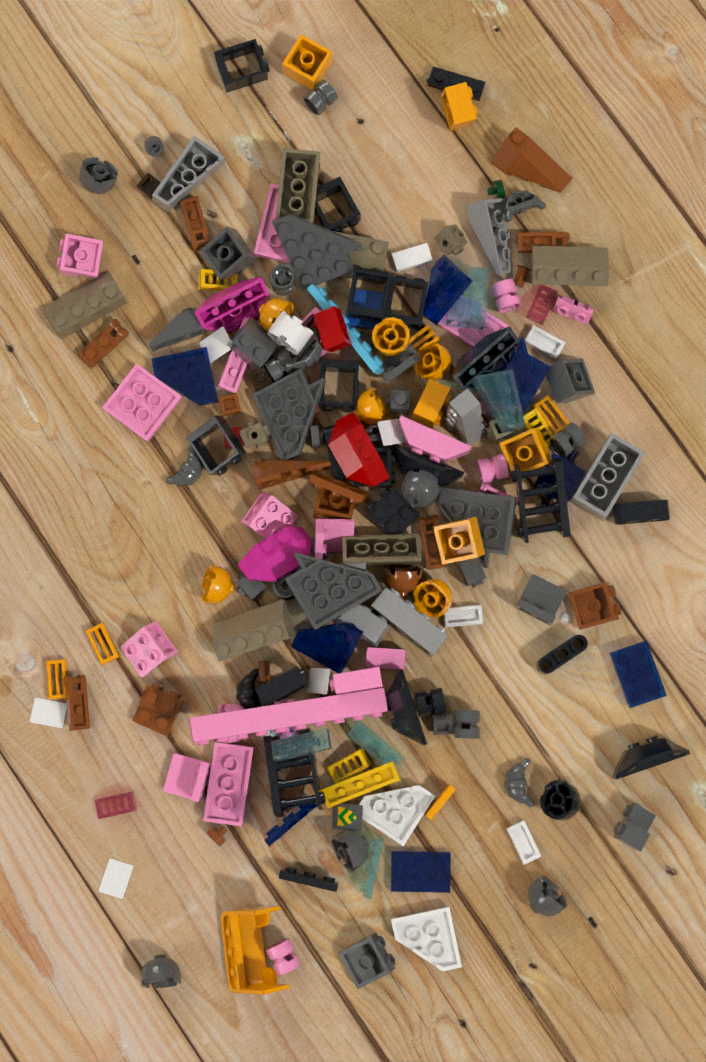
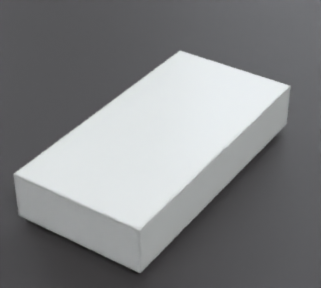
(412, 257)
(544, 342)
(463, 616)
(523, 842)

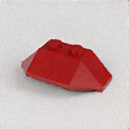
(356, 452)

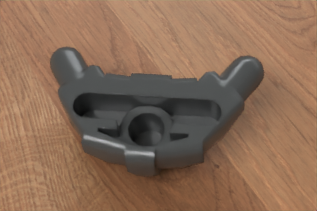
(520, 202)
(308, 356)
(189, 470)
(516, 782)

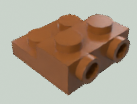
(332, 506)
(595, 605)
(158, 709)

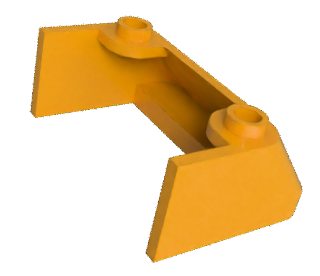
(245, 951)

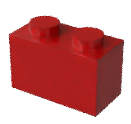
(332, 329)

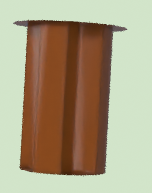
(521, 276)
(264, 670)

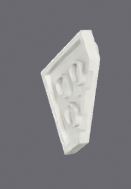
(397, 811)
(430, 937)

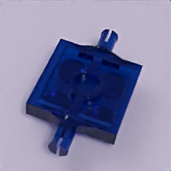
(572, 477)

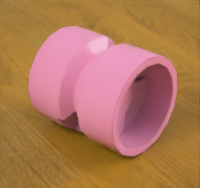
(505, 294)
(492, 468)
(283, 957)

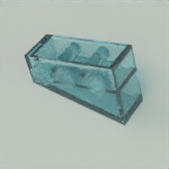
(470, 308)
(502, 399)

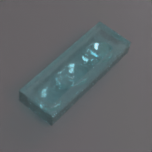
(374, 744)
(301, 745)
(371, 867)

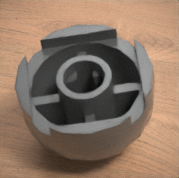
(97, 176)
(420, 488)
(351, 849)
(545, 898)
(160, 973)

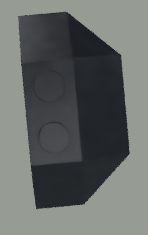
(486, 357)
(409, 461)
(403, 710)
(647, 755)

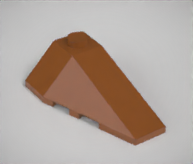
(527, 160)
(276, 472)

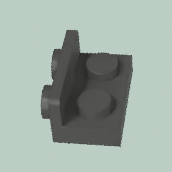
(396, 365)

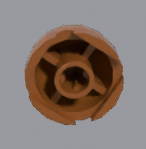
(402, 578)

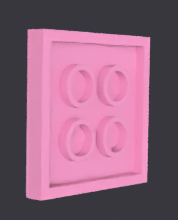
(142, 402)

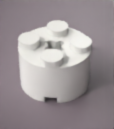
(290, 332)

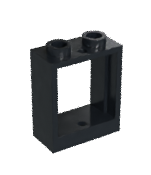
(237, 51)
(329, 189)
(418, 283)
(367, 313)
(343, 367)
(206, 429)
(282, 686)

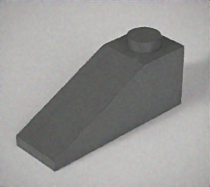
(181, 328)

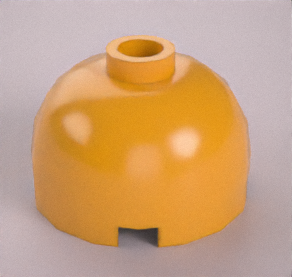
(272, 309)
(391, 337)
(434, 363)
(371, 407)
(216, 585)
(433, 597)

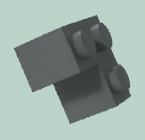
(634, 826)

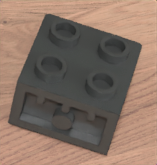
(541, 599)

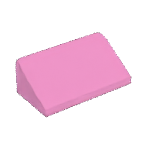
(385, 658)

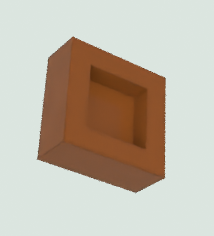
(229, 404)

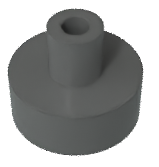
(154, 146)

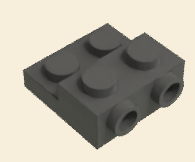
(367, 960)

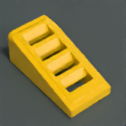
(214, 287)
(539, 419)
(363, 757)

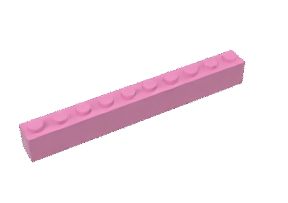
(286, 715)

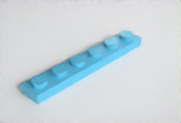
(362, 348)

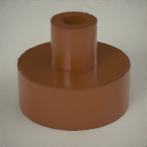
(217, 835)

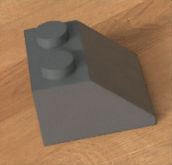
(228, 253)
(252, 344)
(569, 380)

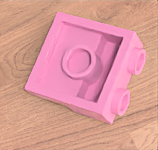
(80, 256)

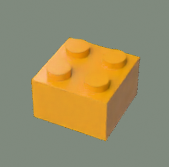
(307, 62)
(459, 106)
(430, 406)
(526, 450)
(459, 540)

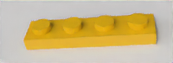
(360, 784)

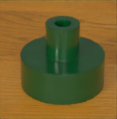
(497, 189)

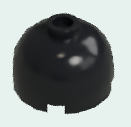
(560, 800)

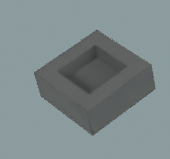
(317, 437)
(442, 724)

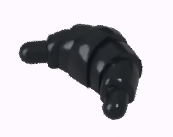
(246, 691)

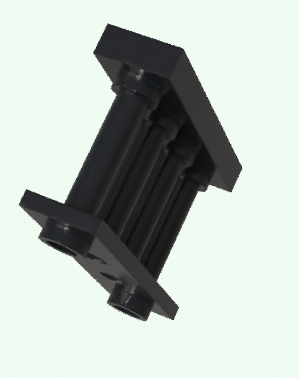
(556, 488)
(277, 785)

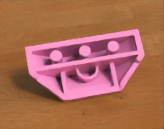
(431, 442)

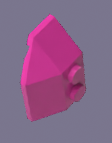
(232, 305)
(274, 555)

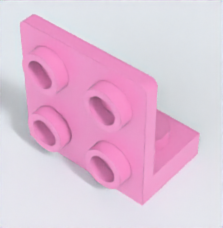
(268, 515)
(329, 535)
(148, 648)
(187, 777)

